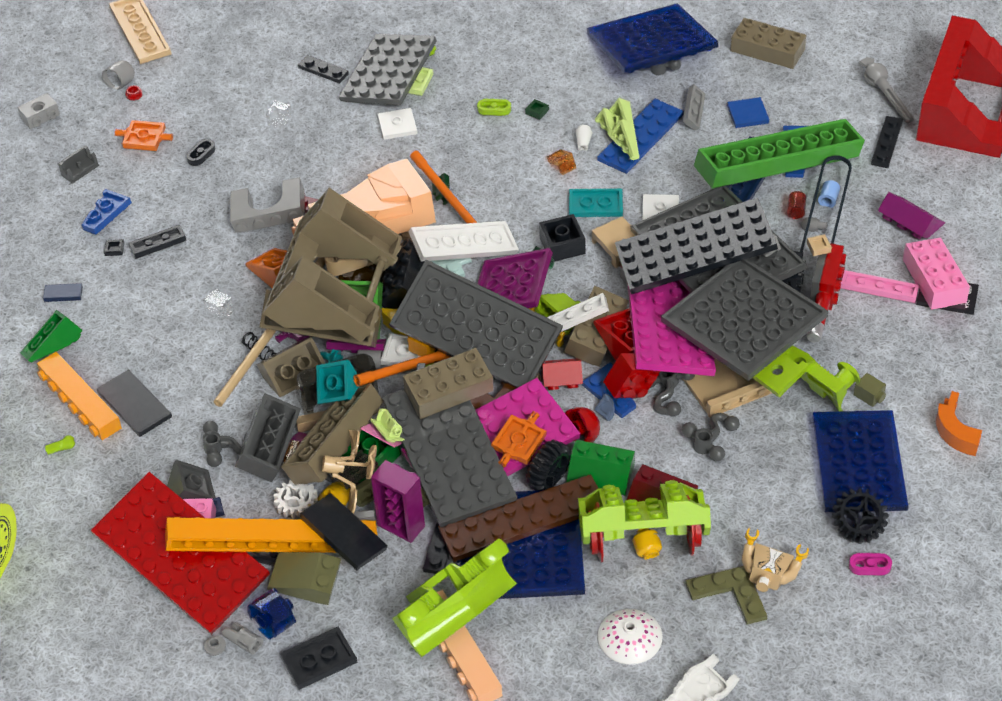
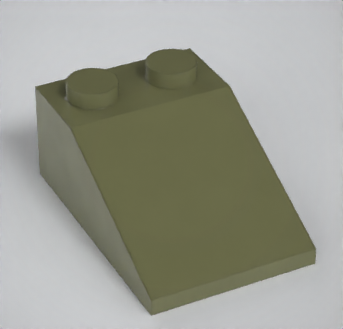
(305, 575)

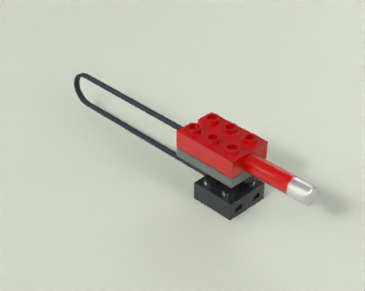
(828, 265)

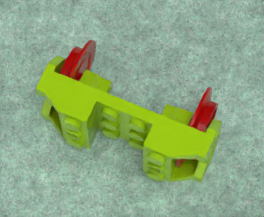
(679, 511)

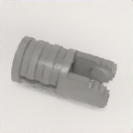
(243, 637)

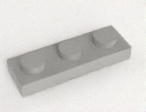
(694, 107)

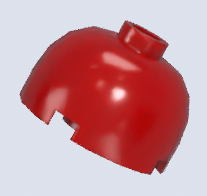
(585, 422)

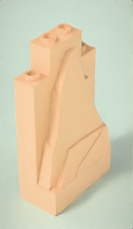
(393, 197)

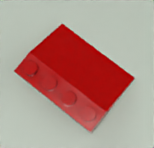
(616, 332)

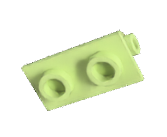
(387, 426)

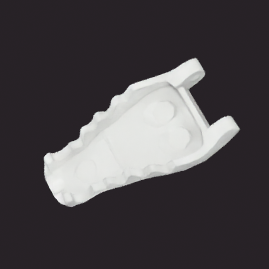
(703, 683)

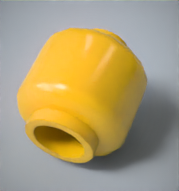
(647, 543)

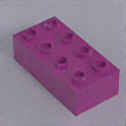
(398, 501)

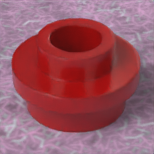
(133, 92)

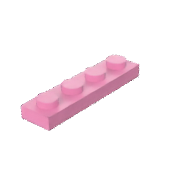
(879, 286)

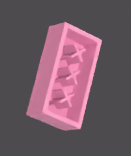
(936, 273)

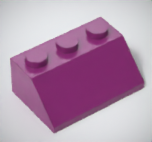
(909, 216)

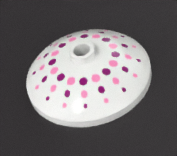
(630, 645)

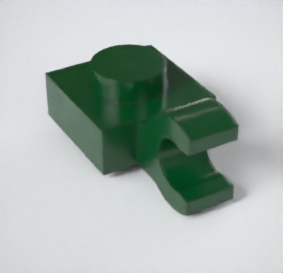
(445, 178)

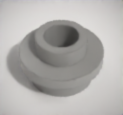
(215, 650)

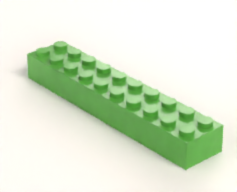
(777, 153)

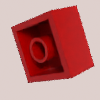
(626, 380)

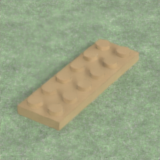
(140, 30)

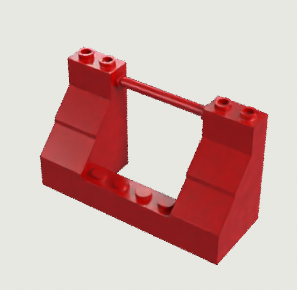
(945, 112)

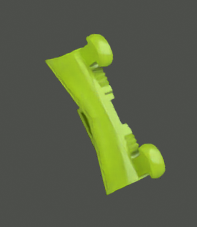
(801, 365)
(477, 584)

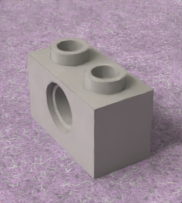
(38, 111)

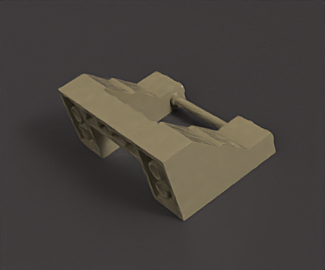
(312, 296)

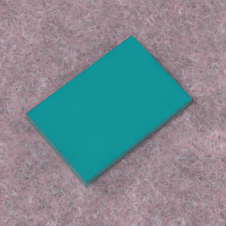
(596, 202)

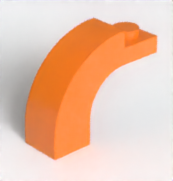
(953, 431)

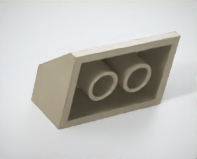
(283, 367)

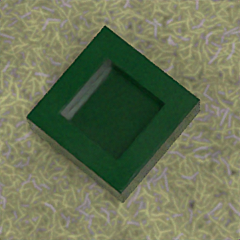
(537, 109)

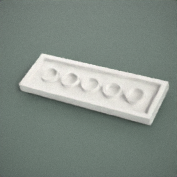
(463, 241)

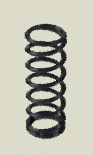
(252, 338)

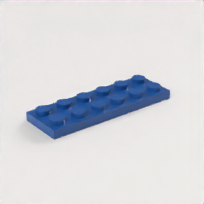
(649, 129)

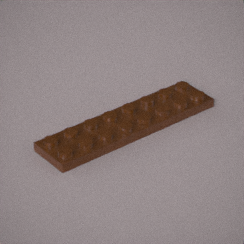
(517, 519)

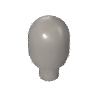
(815, 224)

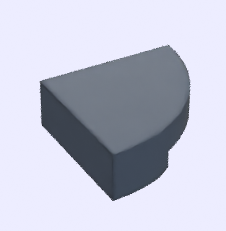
(606, 407)

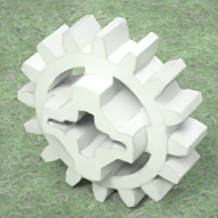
(294, 498)

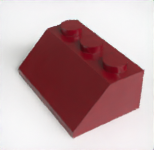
(647, 483)

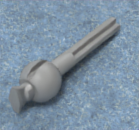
(876, 75)

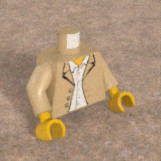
(770, 566)

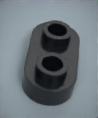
(200, 152)

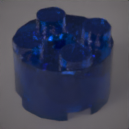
(272, 613)

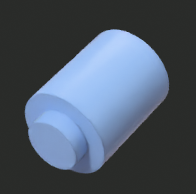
(829, 193)

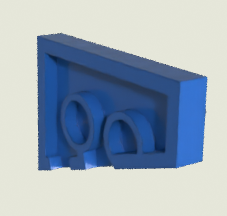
(105, 211)
(597, 387)

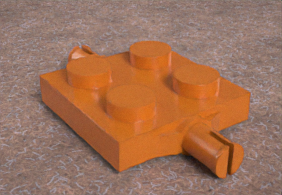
(143, 135)
(519, 439)

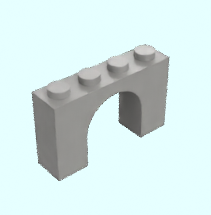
(246, 218)

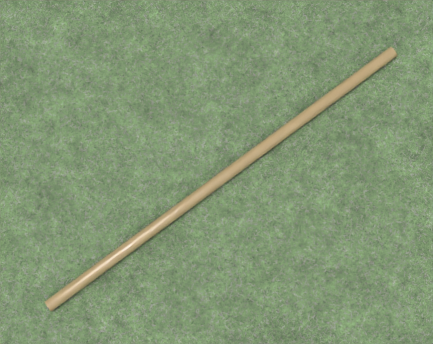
(249, 359)

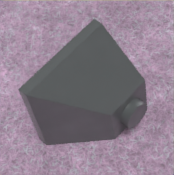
(190, 481)

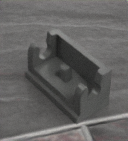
(78, 164)

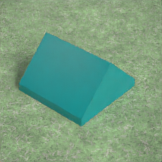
(335, 382)

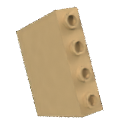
(724, 390)

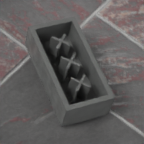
(268, 437)

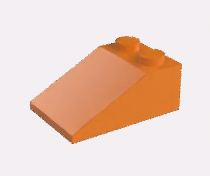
(267, 265)

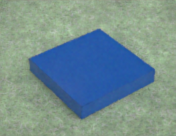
(748, 112)

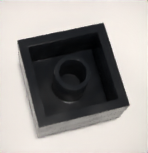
(563, 237)

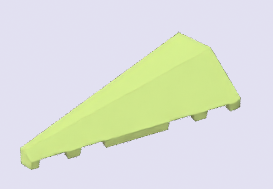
(620, 126)

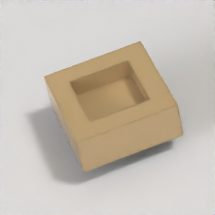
(819, 245)

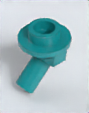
(333, 356)

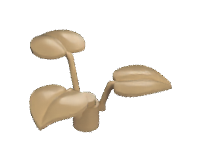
(336, 464)

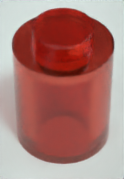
(796, 205)

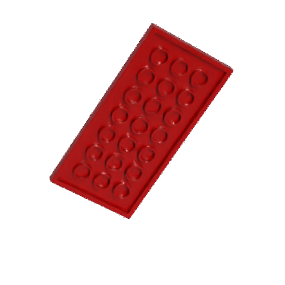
(198, 582)

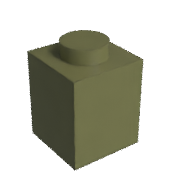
(870, 390)

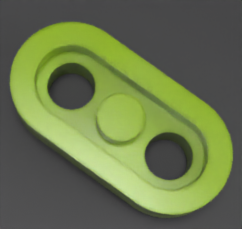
(496, 107)

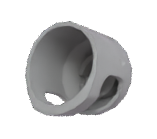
(123, 70)

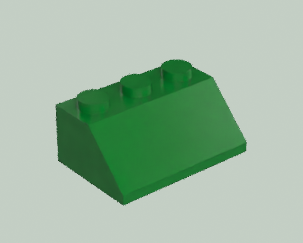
(605, 464)

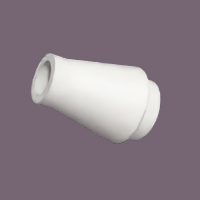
(583, 136)

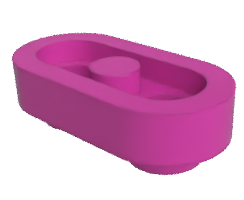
(869, 562)

